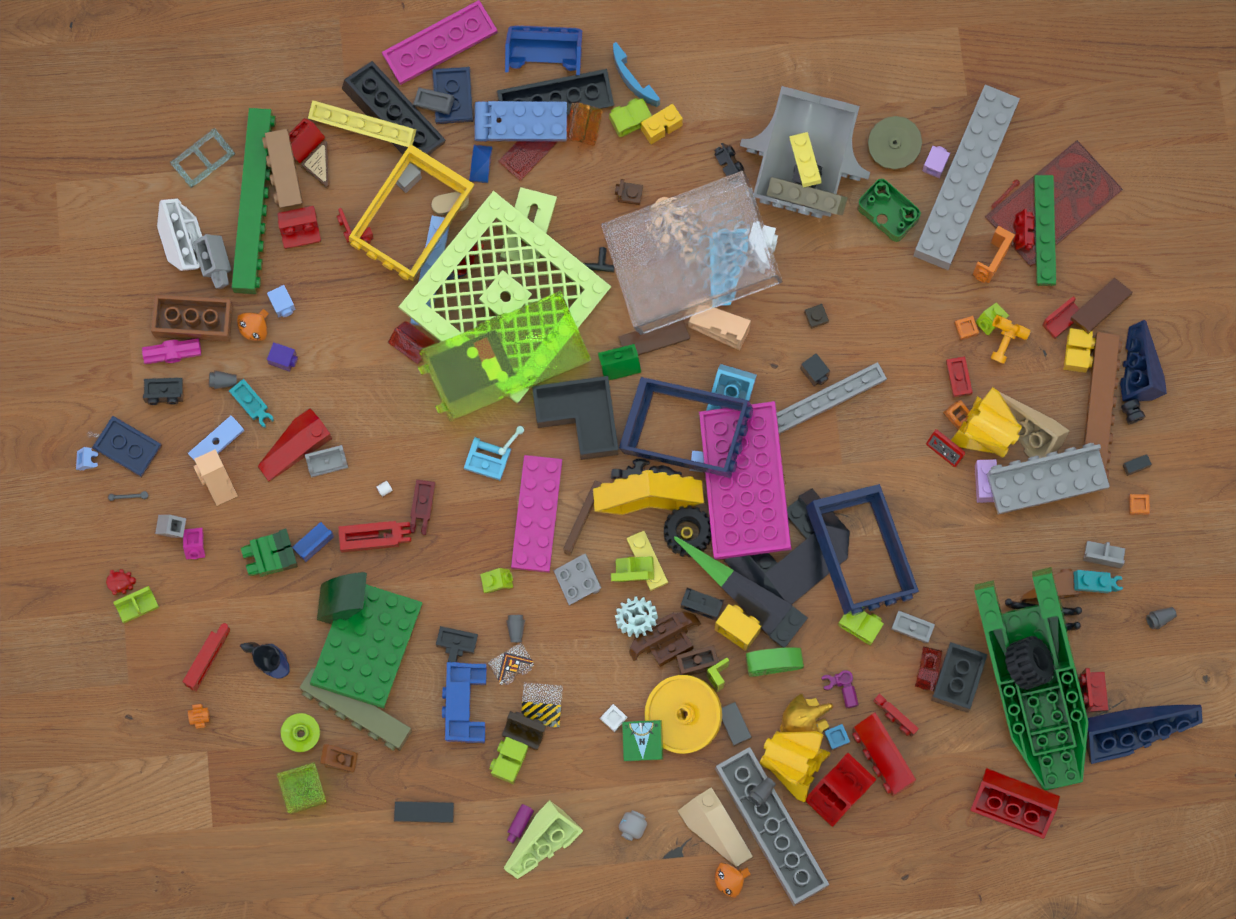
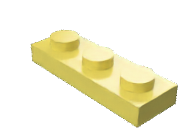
(805, 159)
(642, 548)

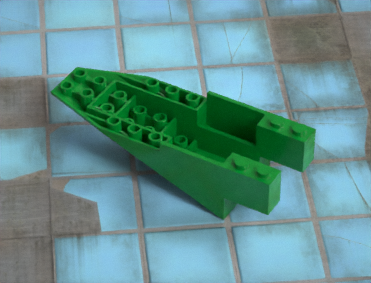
(1050, 719)

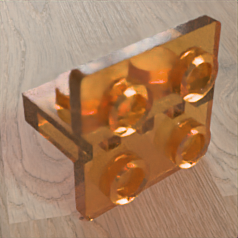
(583, 123)

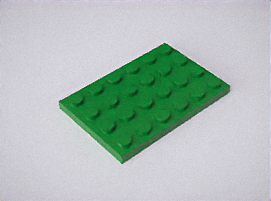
(368, 648)

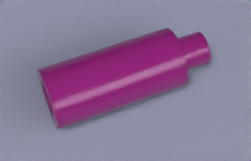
(519, 823)

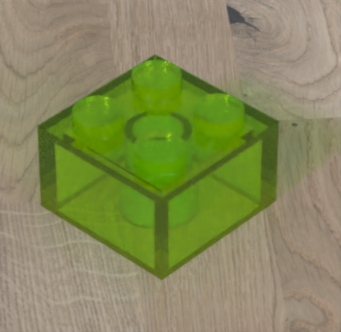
(301, 788)

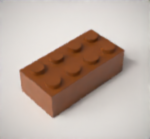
(192, 318)

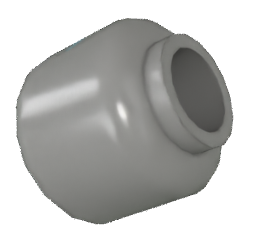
(632, 825)

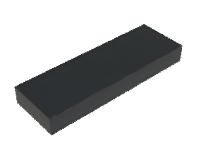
(424, 812)

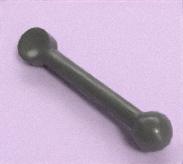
(144, 495)

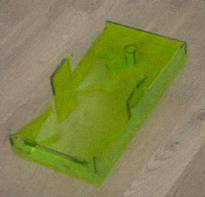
(504, 356)

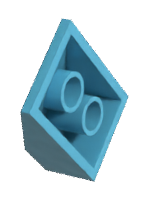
(733, 383)

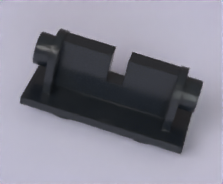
(726, 155)

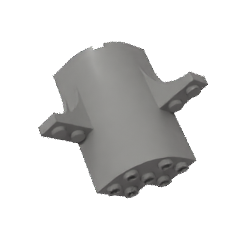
(830, 132)

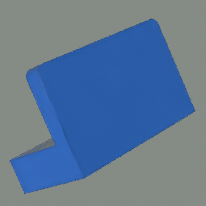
(313, 542)

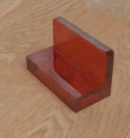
(410, 341)

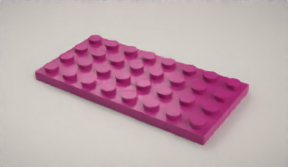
(751, 506)

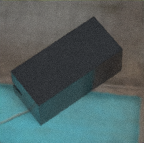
(1137, 465)

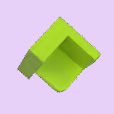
(633, 569)
(136, 604)

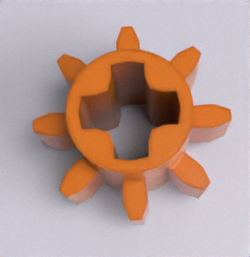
(198, 716)

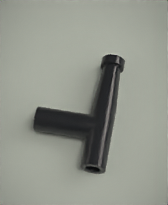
(601, 266)

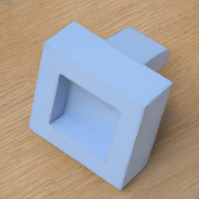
(84, 459)

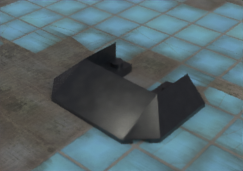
(805, 564)

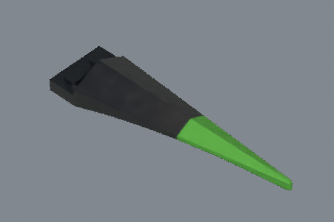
(776, 616)

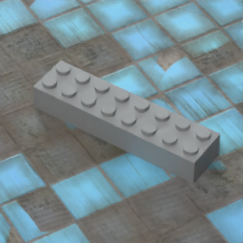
(772, 828)

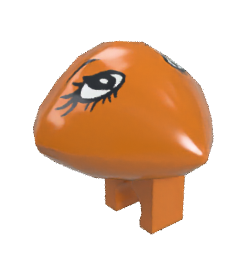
(253, 325)
(729, 879)

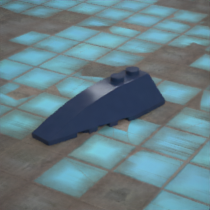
(1126, 730)

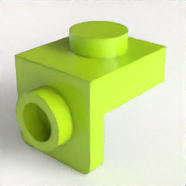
(986, 318)
(496, 580)

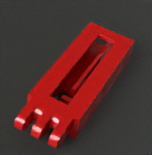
(366, 536)
(206, 657)

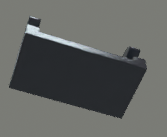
(701, 604)

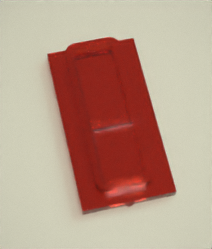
(525, 156)

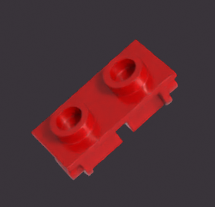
(1024, 221)

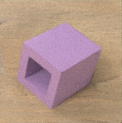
(936, 161)

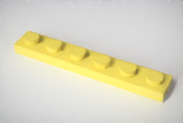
(361, 123)

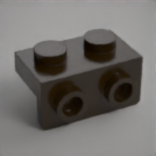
(524, 730)

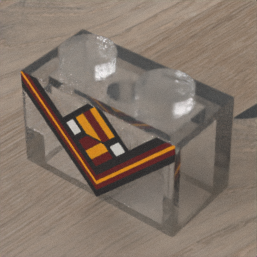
(511, 664)

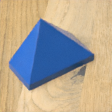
(480, 163)

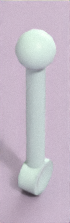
(519, 430)

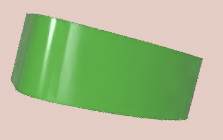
(773, 661)

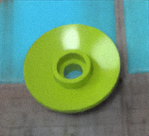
(297, 723)

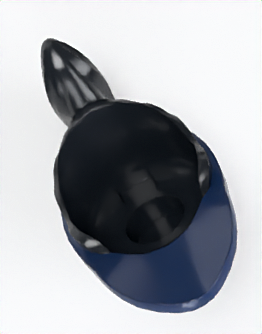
(268, 658)

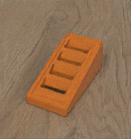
(954, 418)

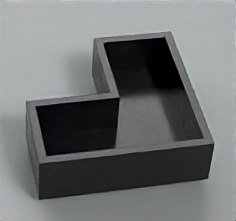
(583, 403)

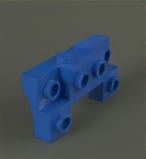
(457, 709)

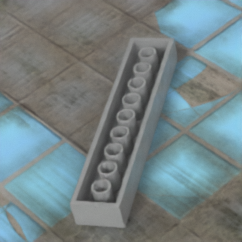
(966, 177)

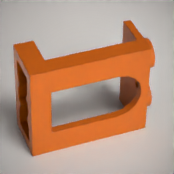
(1003, 240)

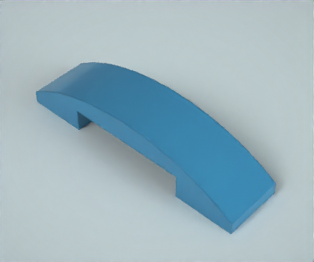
(646, 93)

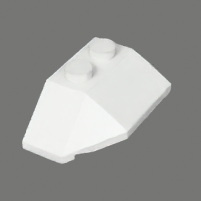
(178, 231)

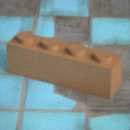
(283, 168)

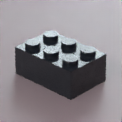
(959, 677)

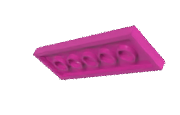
(439, 42)
(536, 514)

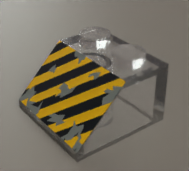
(542, 703)

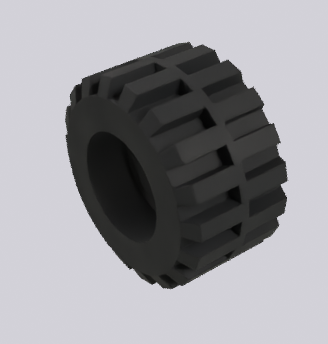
(687, 515)
(1029, 662)

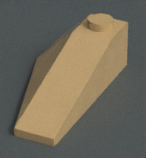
(1038, 432)
(712, 823)

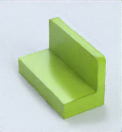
(714, 676)

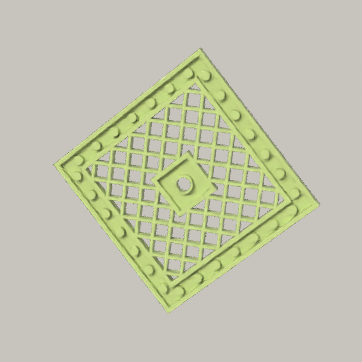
(497, 208)

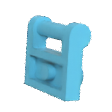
(484, 464)

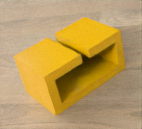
(654, 126)
(1078, 350)

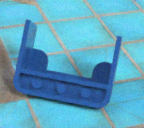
(543, 45)

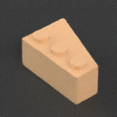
(721, 326)

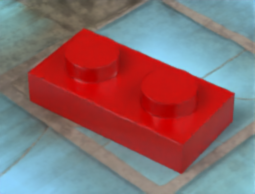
(959, 377)

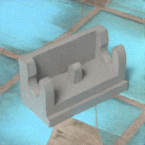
(326, 461)

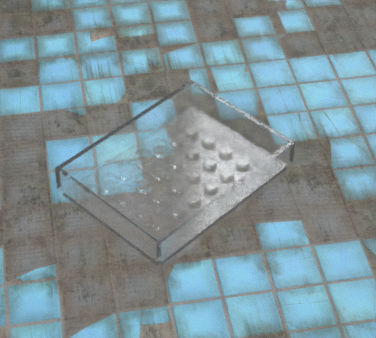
(691, 253)

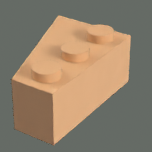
(213, 474)

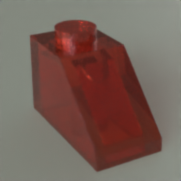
(928, 668)

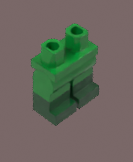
(271, 554)

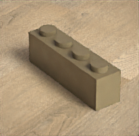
(807, 196)

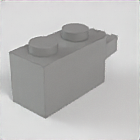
(213, 259)

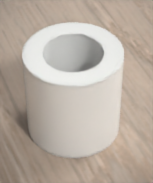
(384, 488)

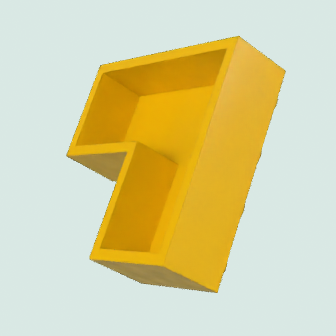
(647, 491)

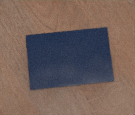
(456, 83)
(127, 446)

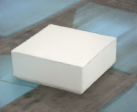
(613, 718)

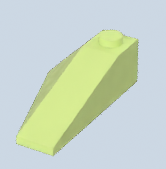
(544, 836)

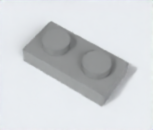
(913, 627)

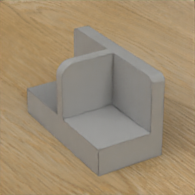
(1104, 554)

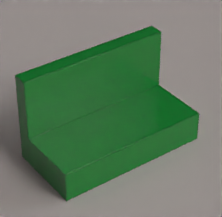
(620, 362)

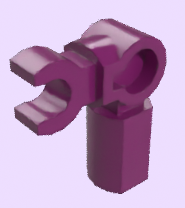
(844, 679)

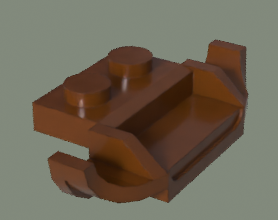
(666, 639)

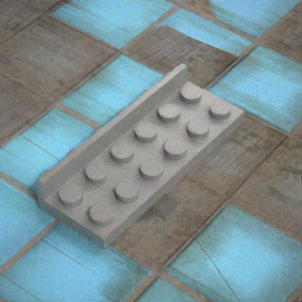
(1047, 478)

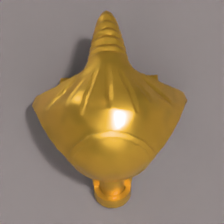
(802, 715)

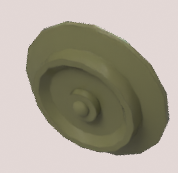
(895, 142)

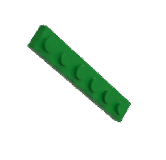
(1045, 230)

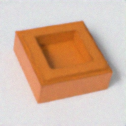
(966, 327)
(1139, 504)

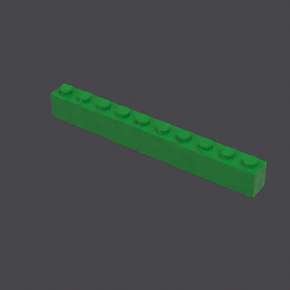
(252, 203)

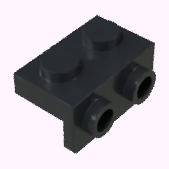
(163, 390)

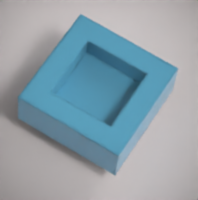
(837, 737)

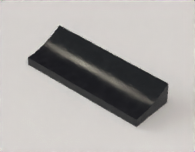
(587, 88)
(383, 100)

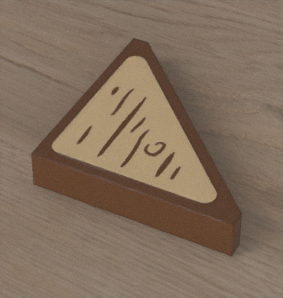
(317, 164)

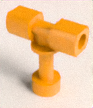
(1009, 331)

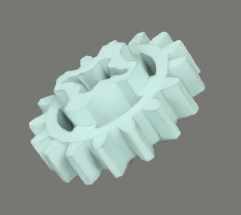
(637, 619)

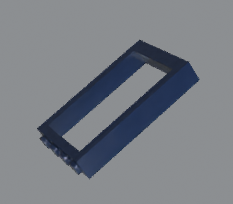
(640, 409)
(890, 537)

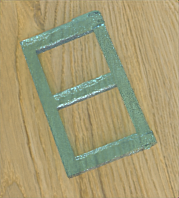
(210, 168)

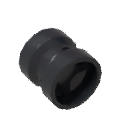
(1133, 411)

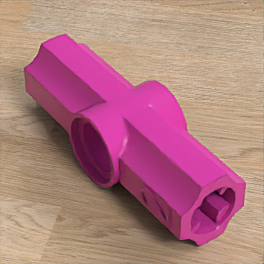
(171, 351)

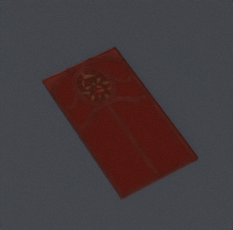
(1079, 192)

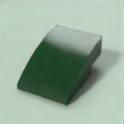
(341, 597)

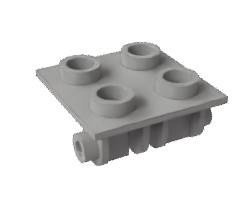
(577, 579)

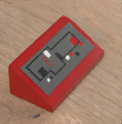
(945, 448)

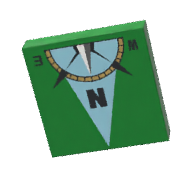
(642, 740)

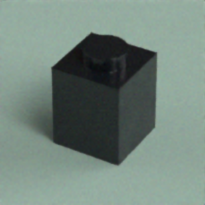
(815, 370)

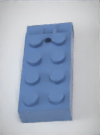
(520, 121)

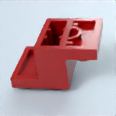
(840, 789)

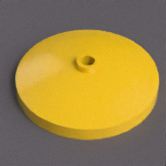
(672, 699)

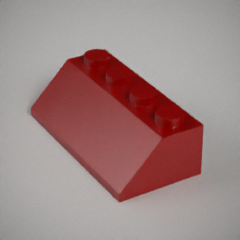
(883, 754)
(1015, 803)

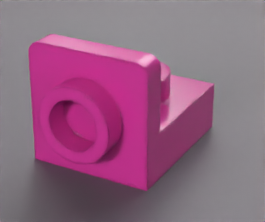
(193, 543)

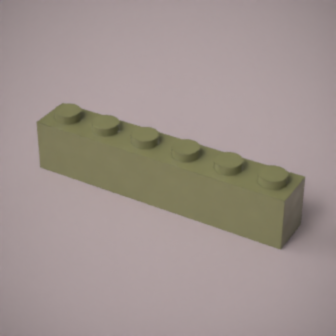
(361, 714)

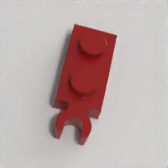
(894, 714)

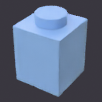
(281, 301)

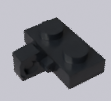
(456, 642)

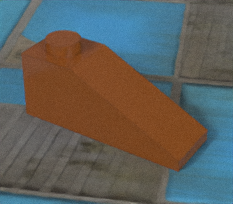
(1064, 583)

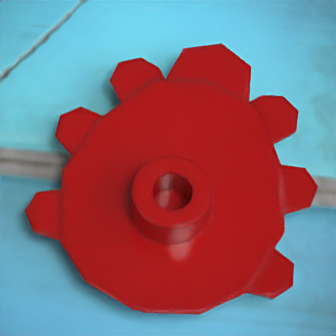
(120, 582)

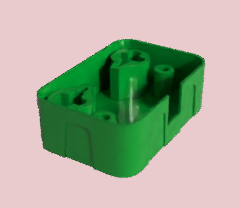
(893, 206)

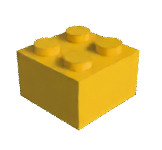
(738, 627)

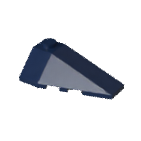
(1143, 370)

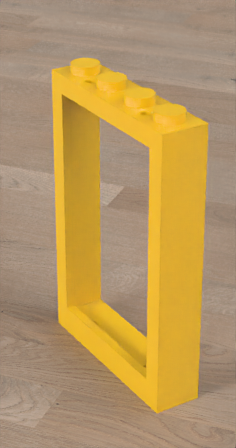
(436, 170)

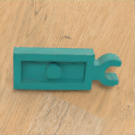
(250, 402)
(1095, 581)

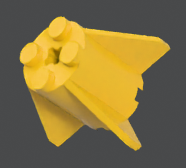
(988, 426)
(794, 759)

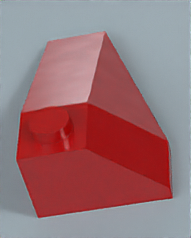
(300, 438)

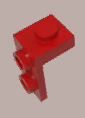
(367, 236)

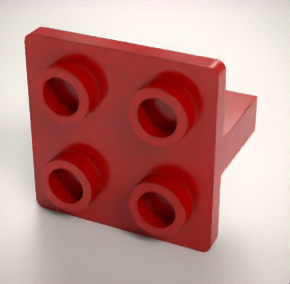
(299, 227)

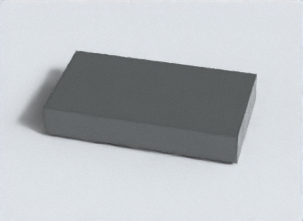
(433, 101)
(735, 724)

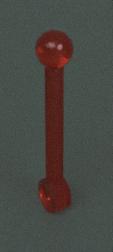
(1016, 183)

